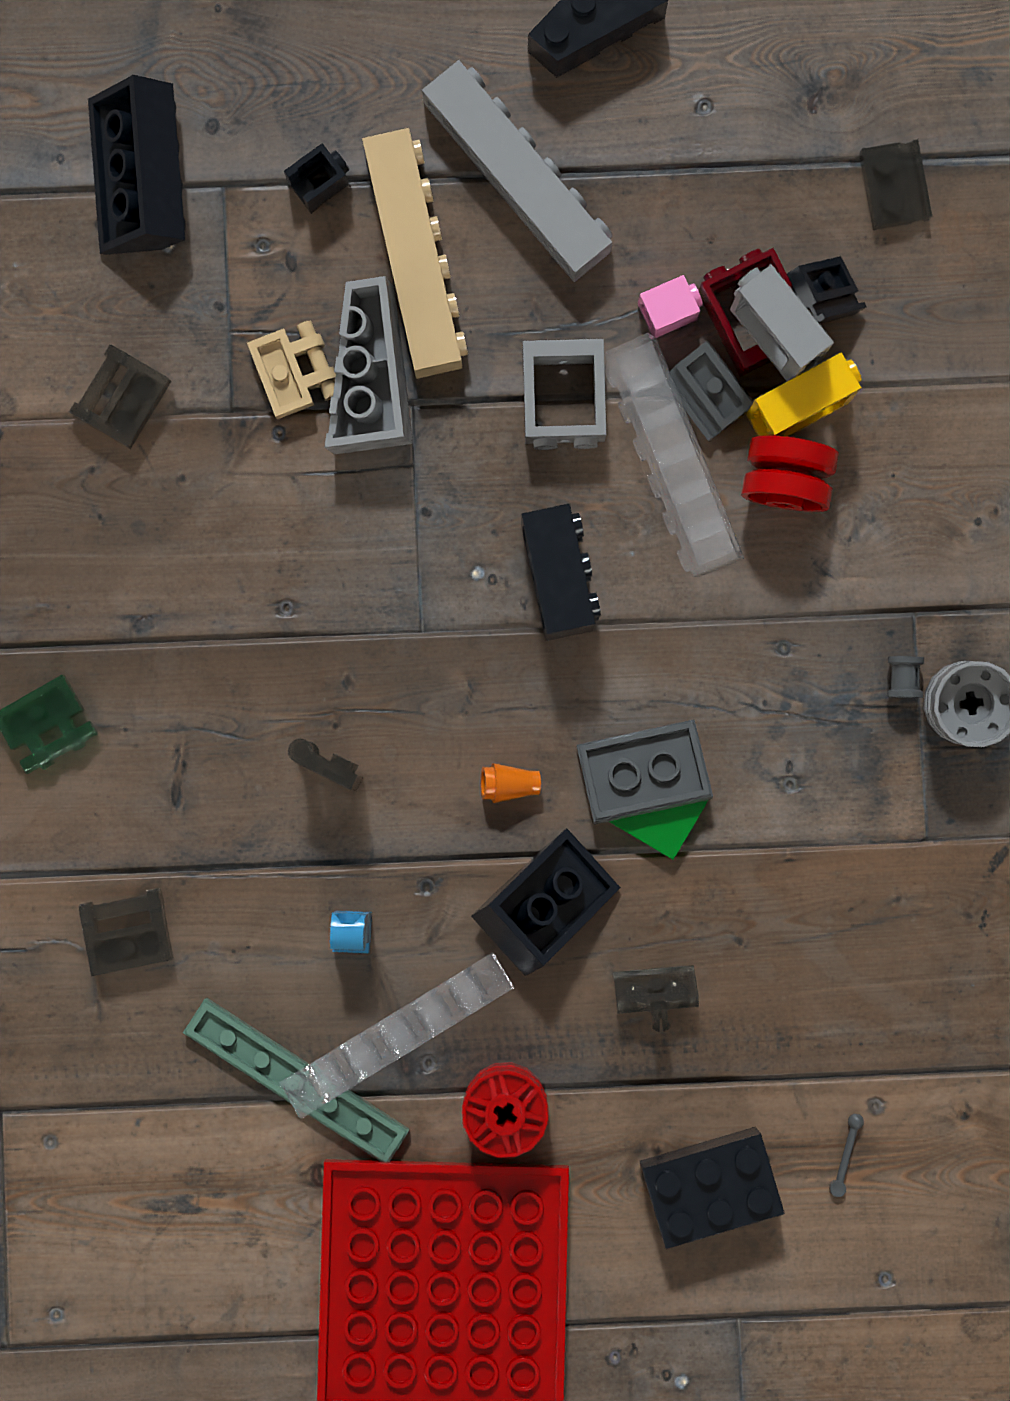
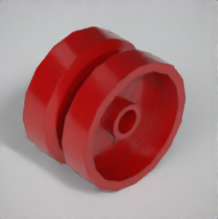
(790, 473)

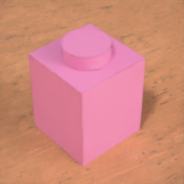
(670, 306)

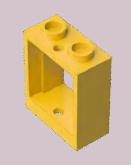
(805, 398)

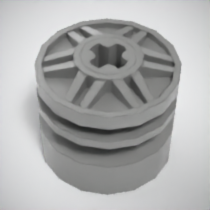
(987, 719)

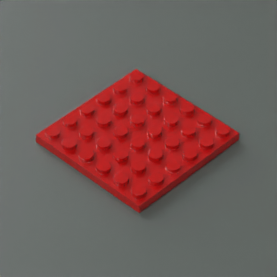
(442, 1281)

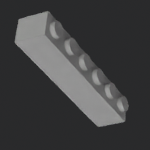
(517, 170)

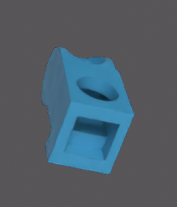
(350, 931)

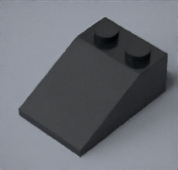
(546, 902)

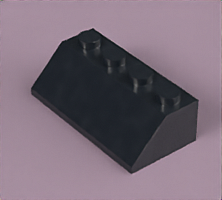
(136, 166)

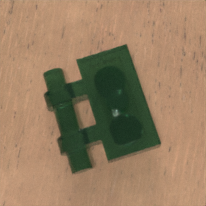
(38, 713)

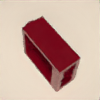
(722, 279)

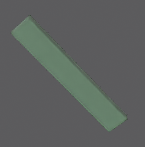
(272, 1063)

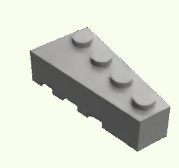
(370, 385)

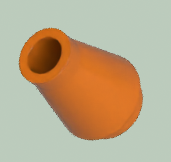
(508, 783)

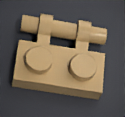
(281, 373)

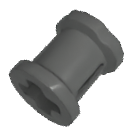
(905, 677)

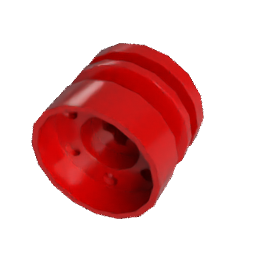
(498, 1086)

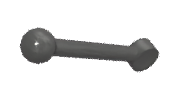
(837, 1186)

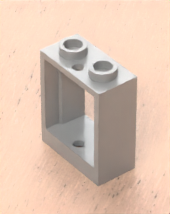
(779, 322)
(556, 353)

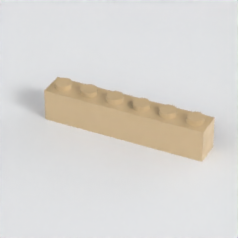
(413, 253)

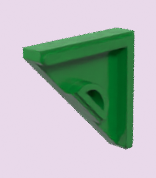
(663, 829)

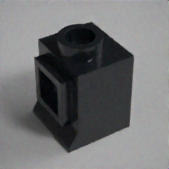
(310, 165)

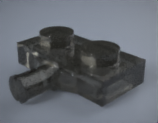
(656, 992)

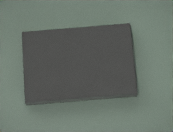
(644, 772)

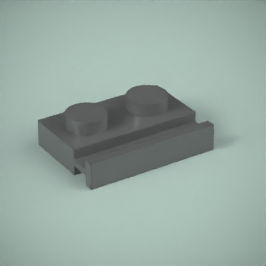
(710, 391)

